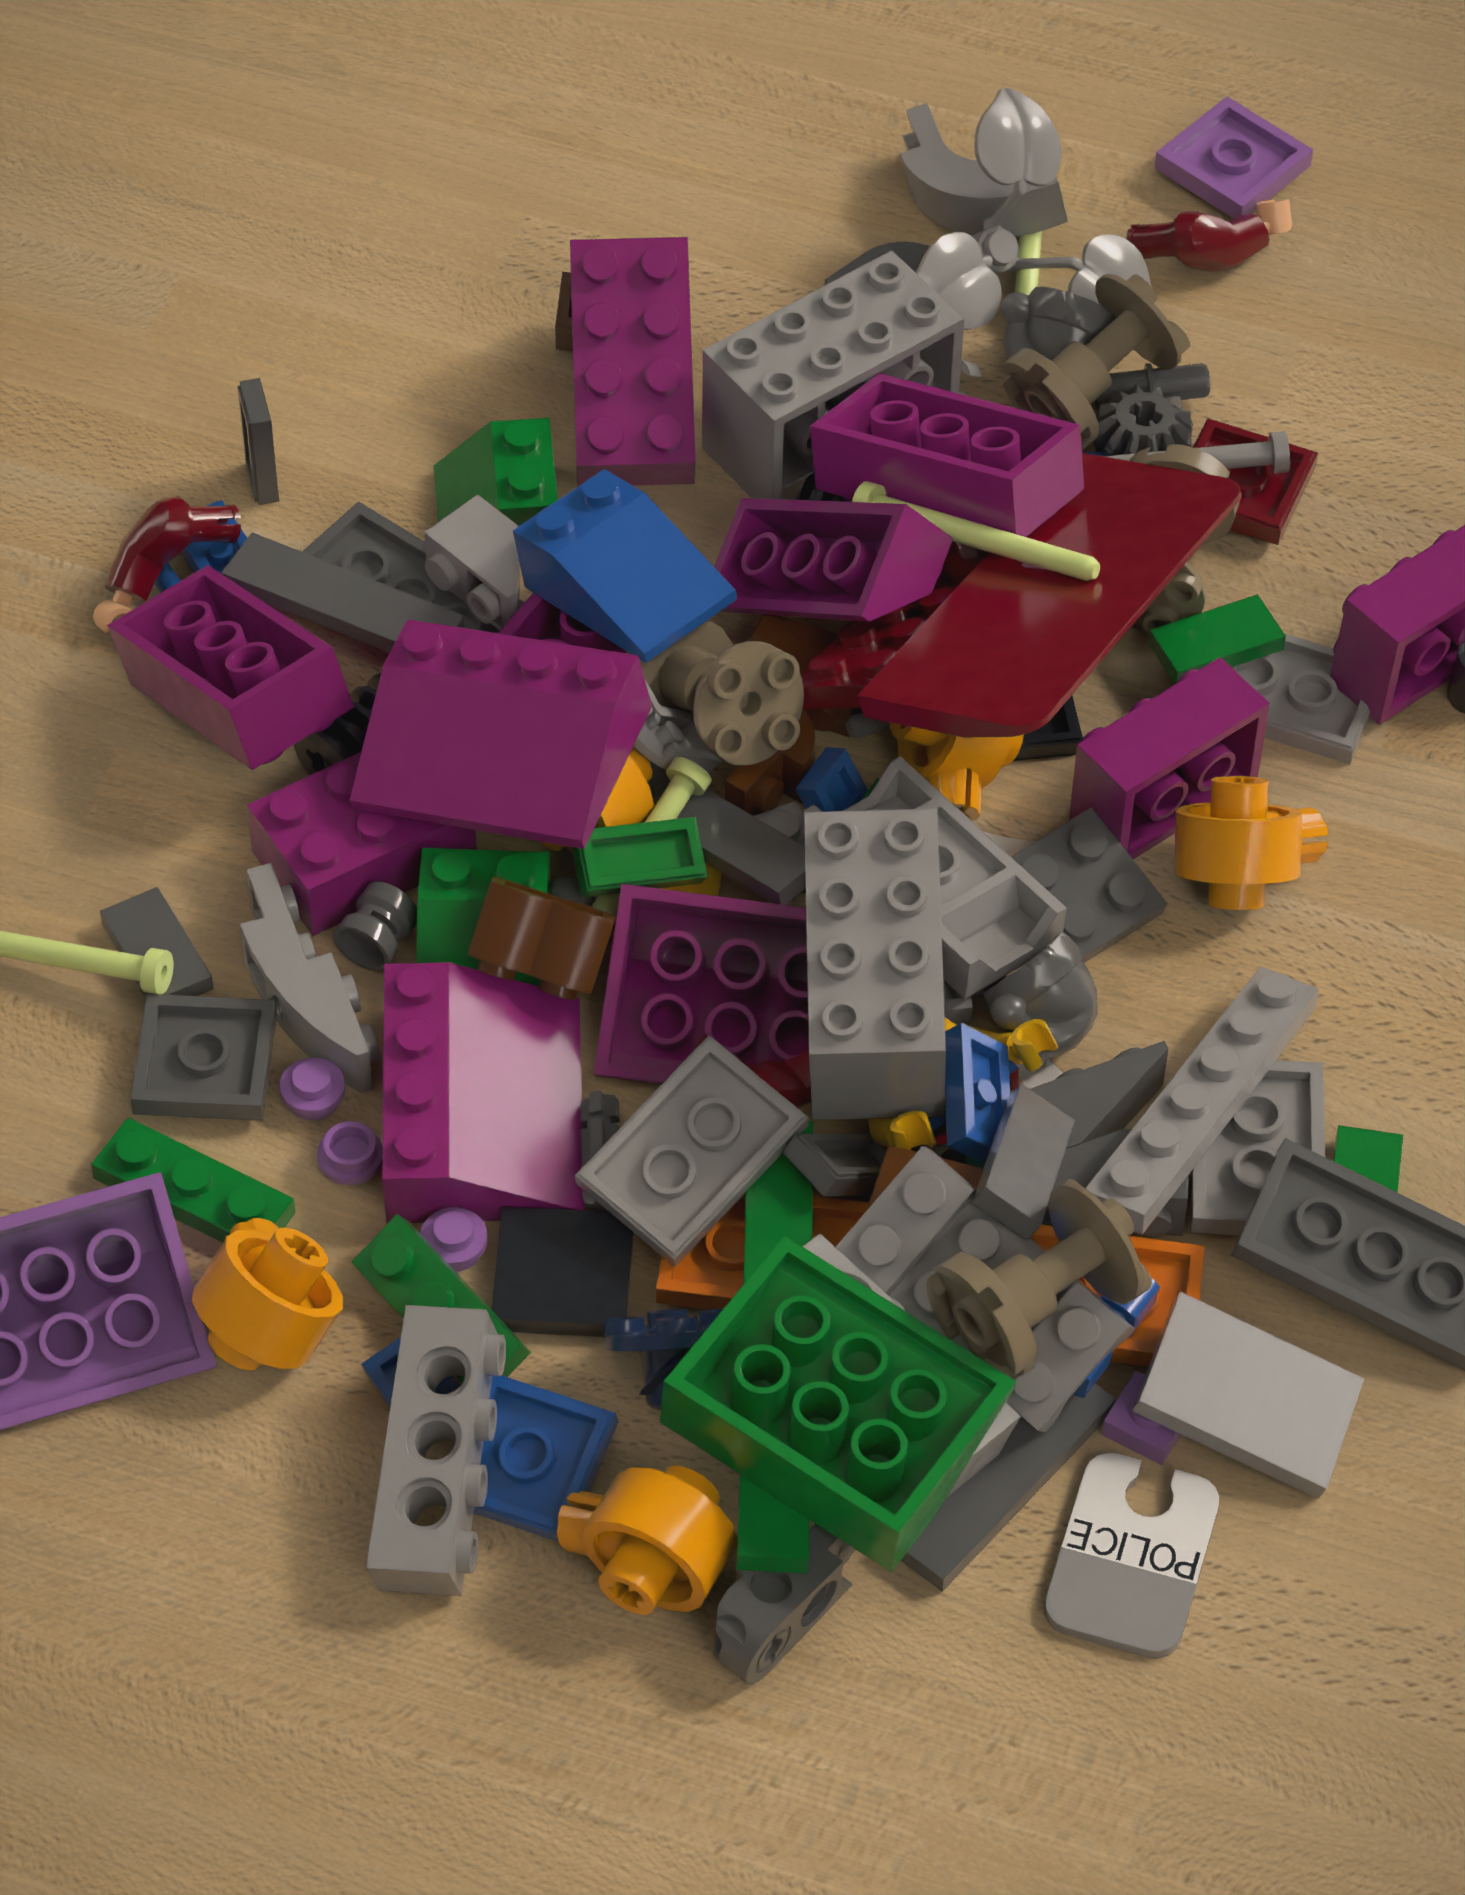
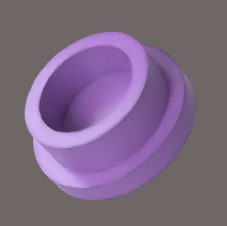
(312, 1088)
(350, 1153)
(456, 1236)

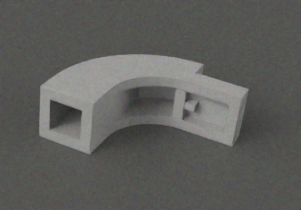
(960, 194)

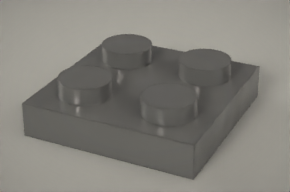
(1094, 880)
(204, 1057)

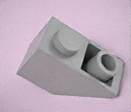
(476, 560)

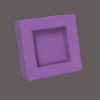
(1135, 1430)

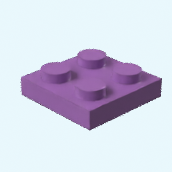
(1233, 158)

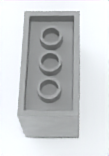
(810, 356)
(874, 964)

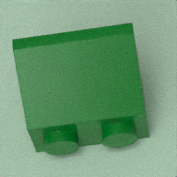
(505, 465)
(453, 894)

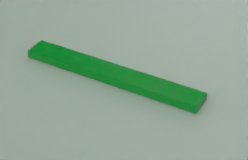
(769, 1531)

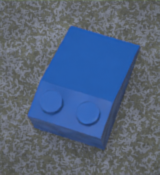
(620, 567)

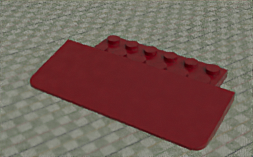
(1013, 640)

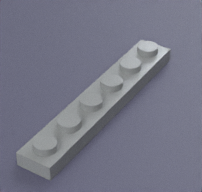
(1204, 1095)

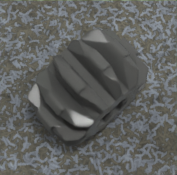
(1141, 422)

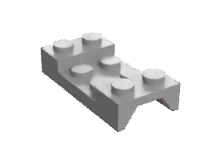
(989, 903)
(931, 1217)

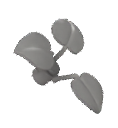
(1020, 147)

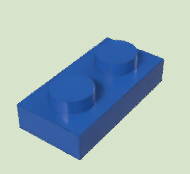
(974, 1090)

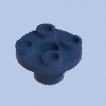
(662, 1343)

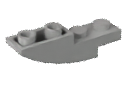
(310, 994)

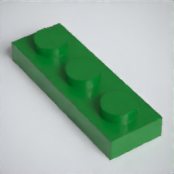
(198, 1187)
(414, 1273)

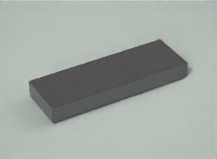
(1023, 1162)

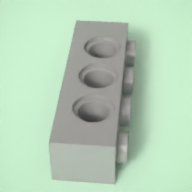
(433, 1347)

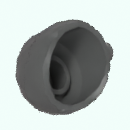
(1050, 321)
(1052, 989)

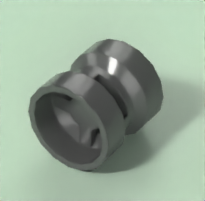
(373, 931)

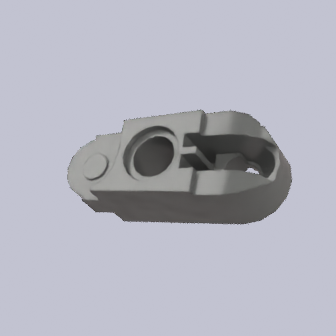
(772, 1611)

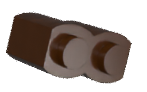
(540, 937)

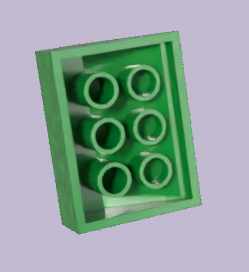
(835, 1402)

